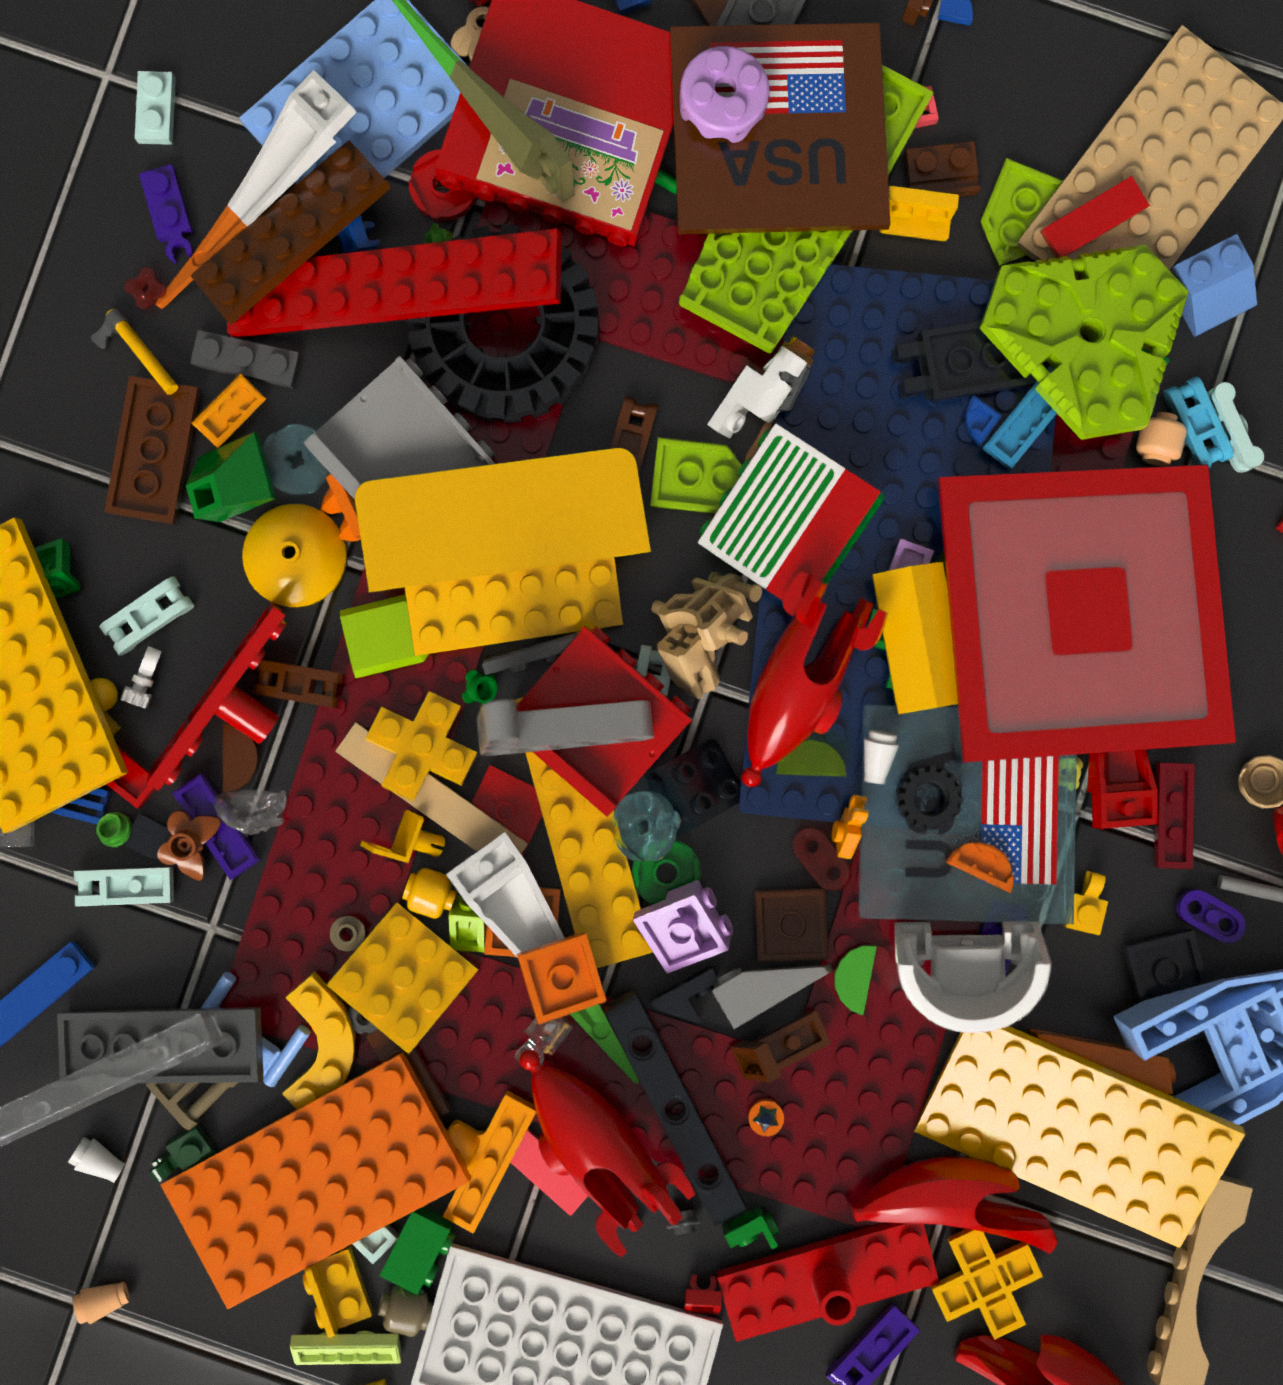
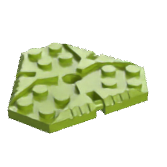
(1119, 304)

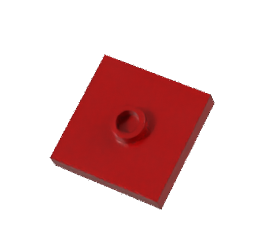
(509, 802)

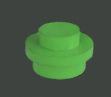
(114, 829)

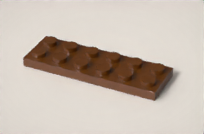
(290, 232)

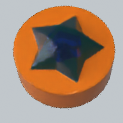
(765, 1117)

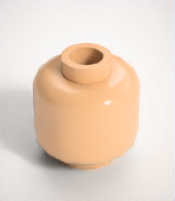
(1162, 440)

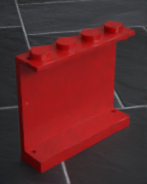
(594, 675)

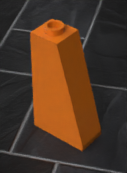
(1153, 1072)

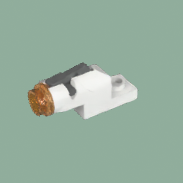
(765, 393)

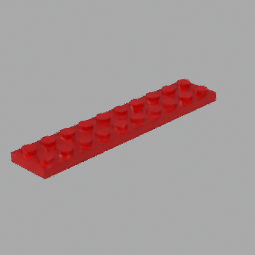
(412, 283)

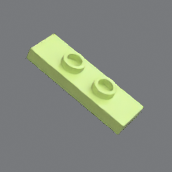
(346, 1349)

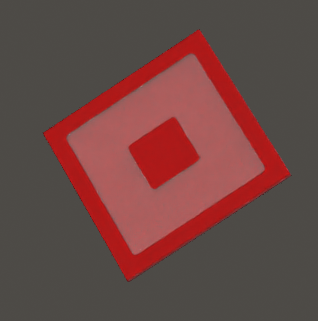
(1085, 612)

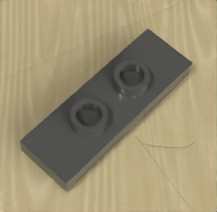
(519, 657)

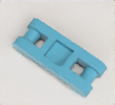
(1200, 422)

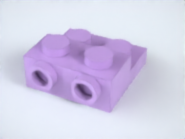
(685, 927)

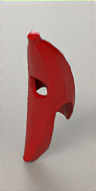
(952, 1194)
(1012, 1364)

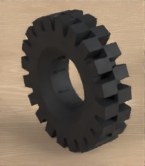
(519, 383)

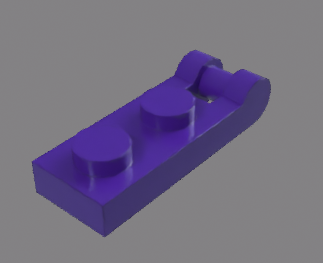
(874, 1348)

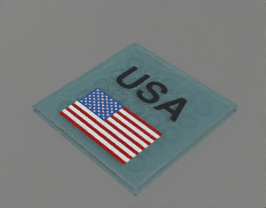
(1012, 803)

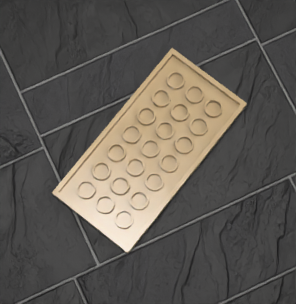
(1183, 141)

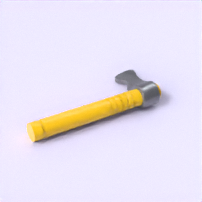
(118, 323)

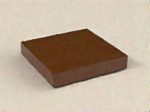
(791, 925)

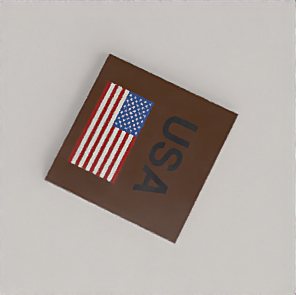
(813, 155)

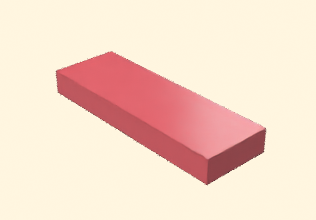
(560, 1189)

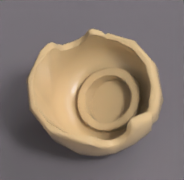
(1262, 781)

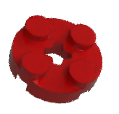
(434, 204)

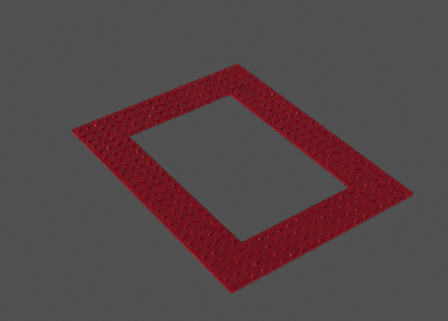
(842, 1106)

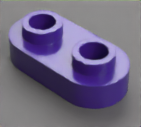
(1209, 914)

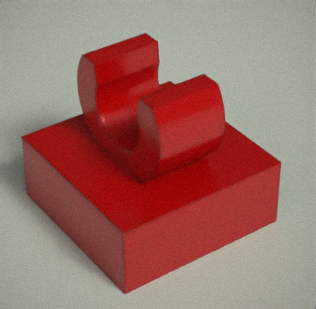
(703, 1301)

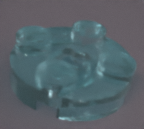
(287, 442)
(662, 828)

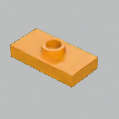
(228, 410)

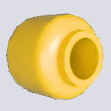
(429, 893)

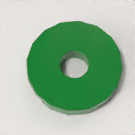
(651, 887)

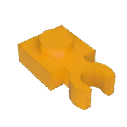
(848, 830)

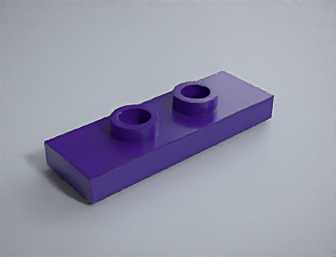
(228, 845)

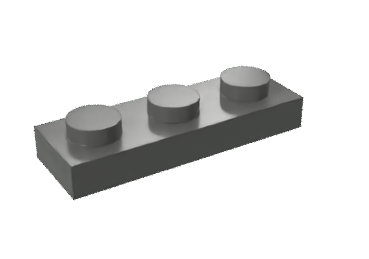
(245, 358)

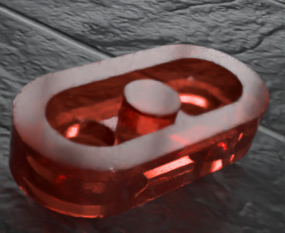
(822, 860)

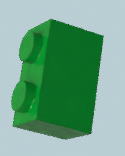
(417, 1249)

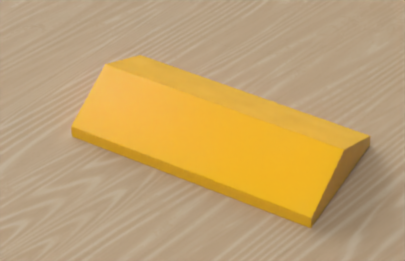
(918, 636)

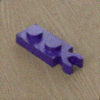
(168, 209)

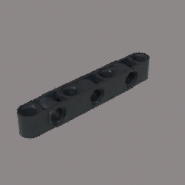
(685, 1129)

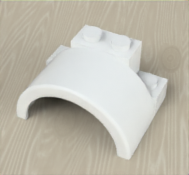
(968, 974)

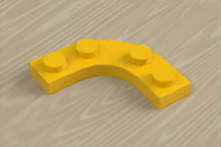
(334, 1036)

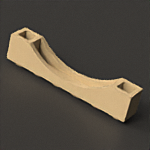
(1178, 1348)

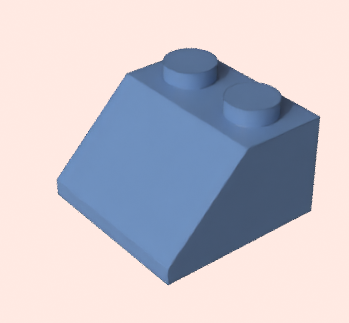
(1218, 285)

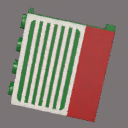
(789, 514)

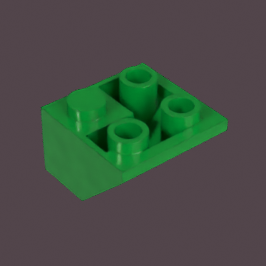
(230, 480)

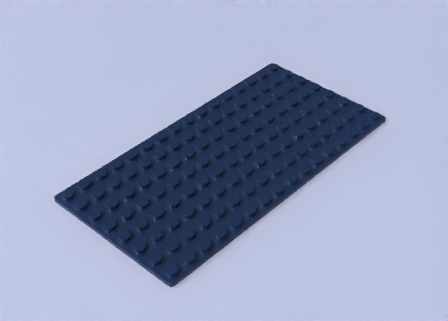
(897, 446)

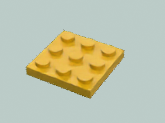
(402, 978)

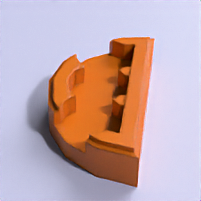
(984, 863)

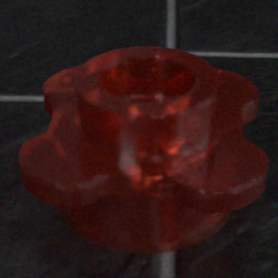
(145, 298)

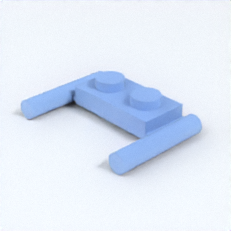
(274, 1061)

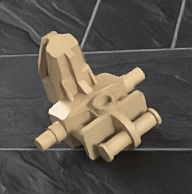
(700, 625)

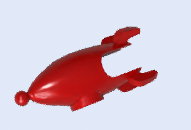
(797, 698)
(600, 1152)

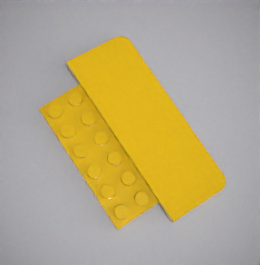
(504, 546)

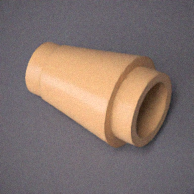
(99, 1301)

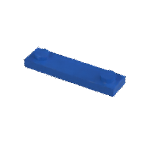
(42, 989)

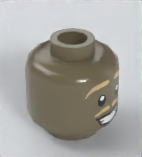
(405, 1311)

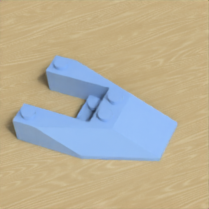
(1244, 1032)

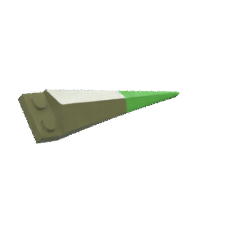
(523, 139)

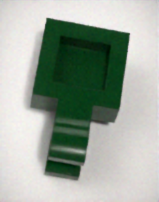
(184, 1151)

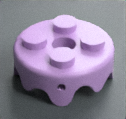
(719, 115)

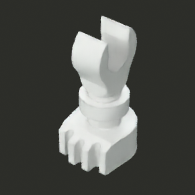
(137, 694)

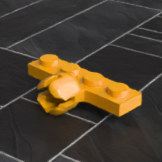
(486, 1158)

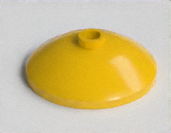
(313, 569)

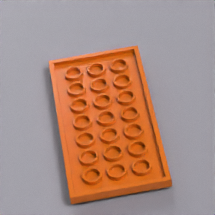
(316, 1180)

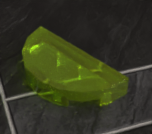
(812, 759)

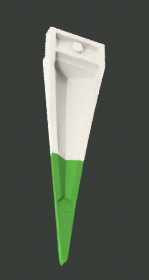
(510, 903)

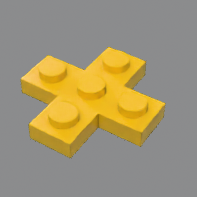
(421, 746)
(986, 1281)

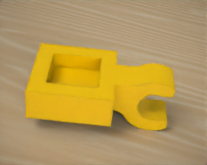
(1088, 907)

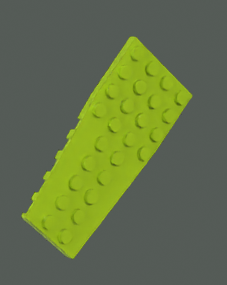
(763, 279)

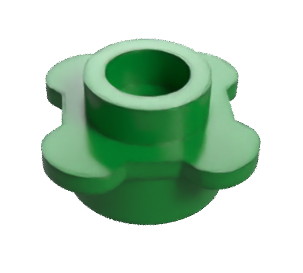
(487, 689)

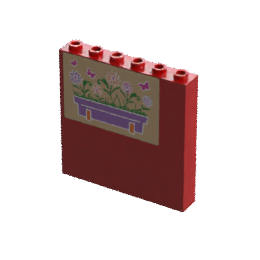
(595, 87)

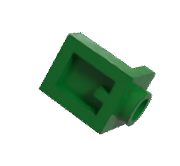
(56, 566)
(745, 1228)

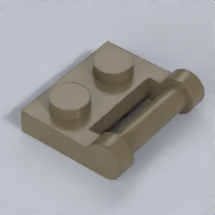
(173, 1094)

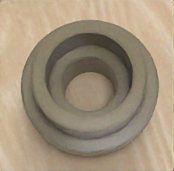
(355, 925)

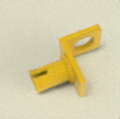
(408, 839)

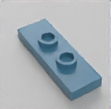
(1020, 428)

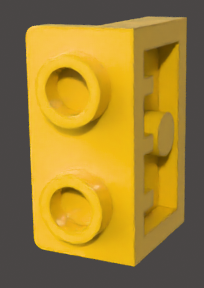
(921, 213)
(337, 1291)

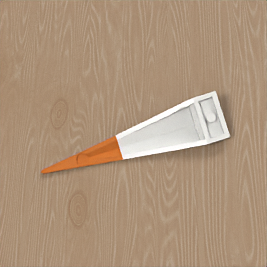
(295, 143)

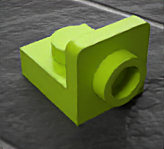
(466, 928)

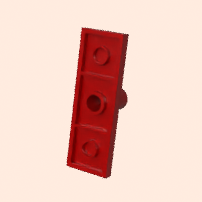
(225, 702)
(826, 1278)

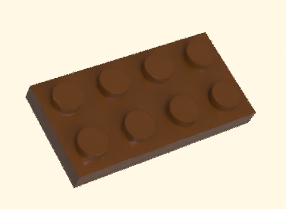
(152, 451)

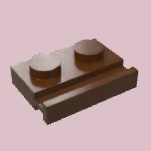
(943, 168)

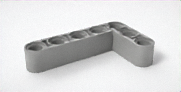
(511, 732)

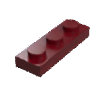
(1175, 816)

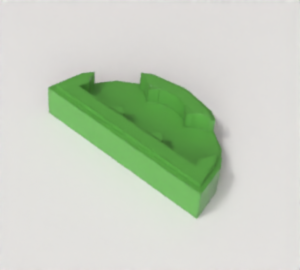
(853, 977)

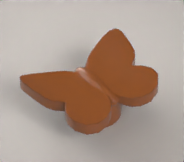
(186, 842)

